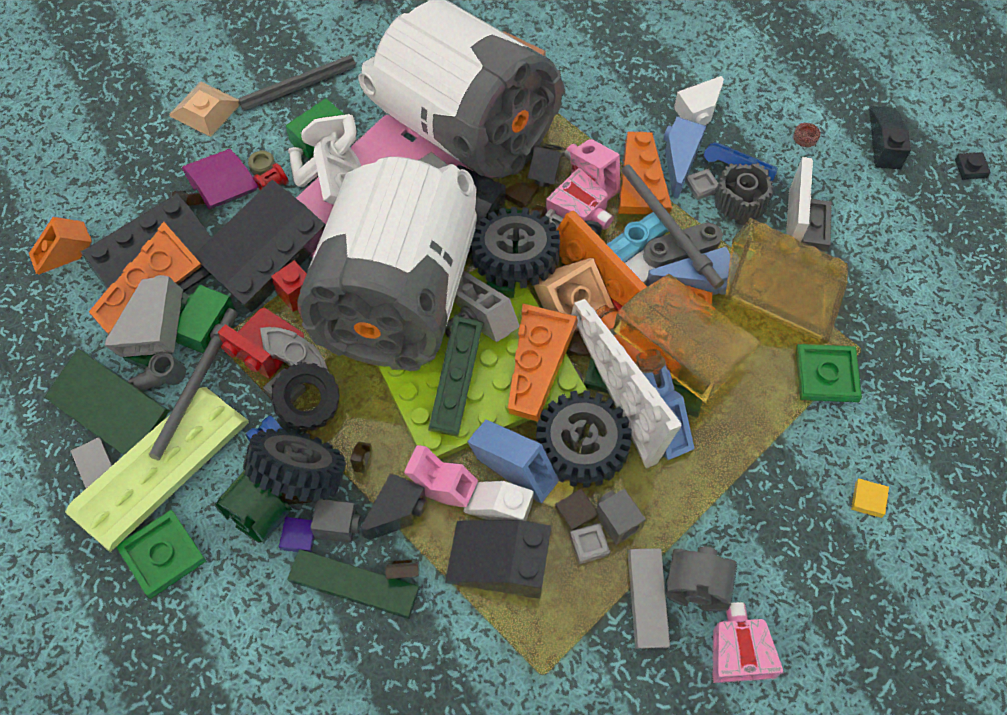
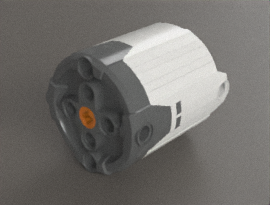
(464, 87)
(390, 262)

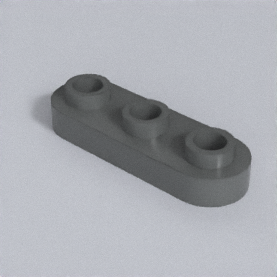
(674, 252)

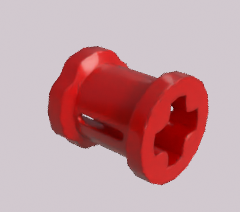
(276, 174)

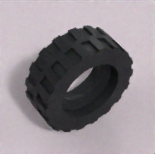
(305, 374)

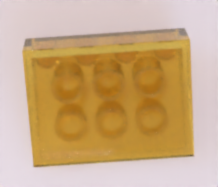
(786, 280)
(692, 335)

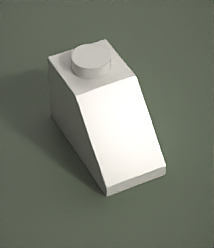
(699, 101)
(500, 501)

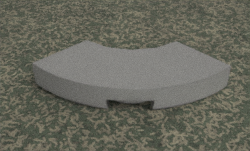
(290, 347)

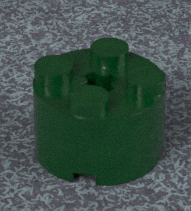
(252, 508)

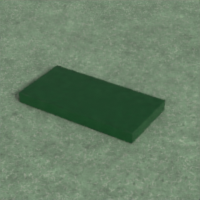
(105, 402)

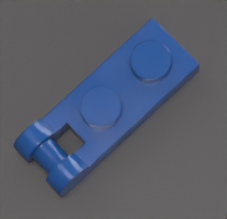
(717, 151)

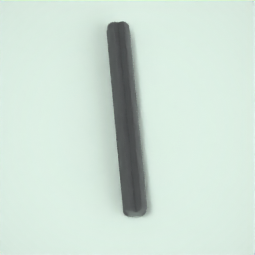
(296, 83)

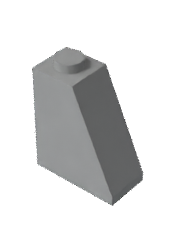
(148, 320)

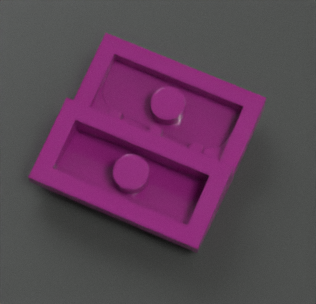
(220, 178)

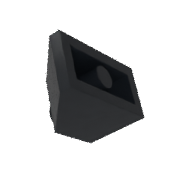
(547, 164)
(394, 507)

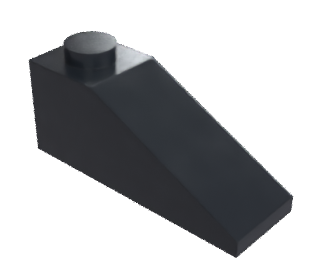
(889, 137)

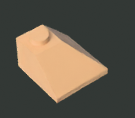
(205, 109)
(571, 285)

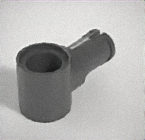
(155, 373)

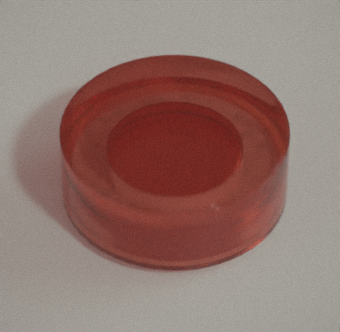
(806, 134)

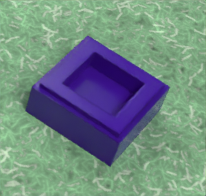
(296, 535)

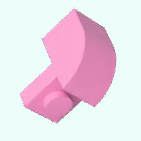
(442, 481)

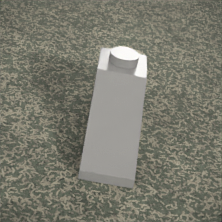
(488, 306)

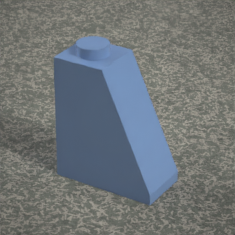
(514, 458)

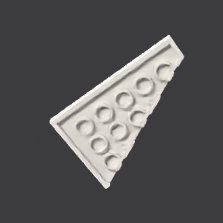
(649, 416)

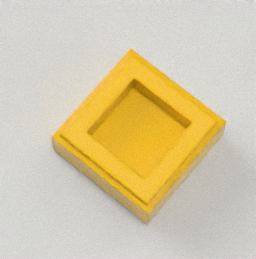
(870, 498)

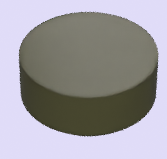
(260, 162)

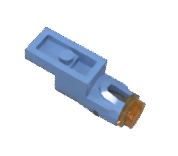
(656, 372)

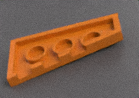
(643, 157)
(581, 243)
(159, 256)
(540, 351)

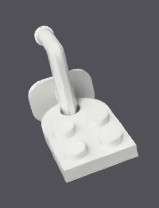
(332, 154)

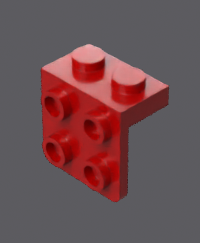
(248, 345)

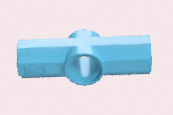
(642, 231)

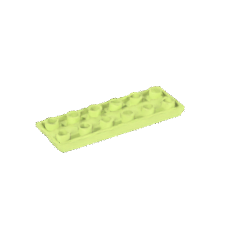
(140, 484)

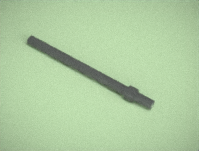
(700, 262)
(191, 387)

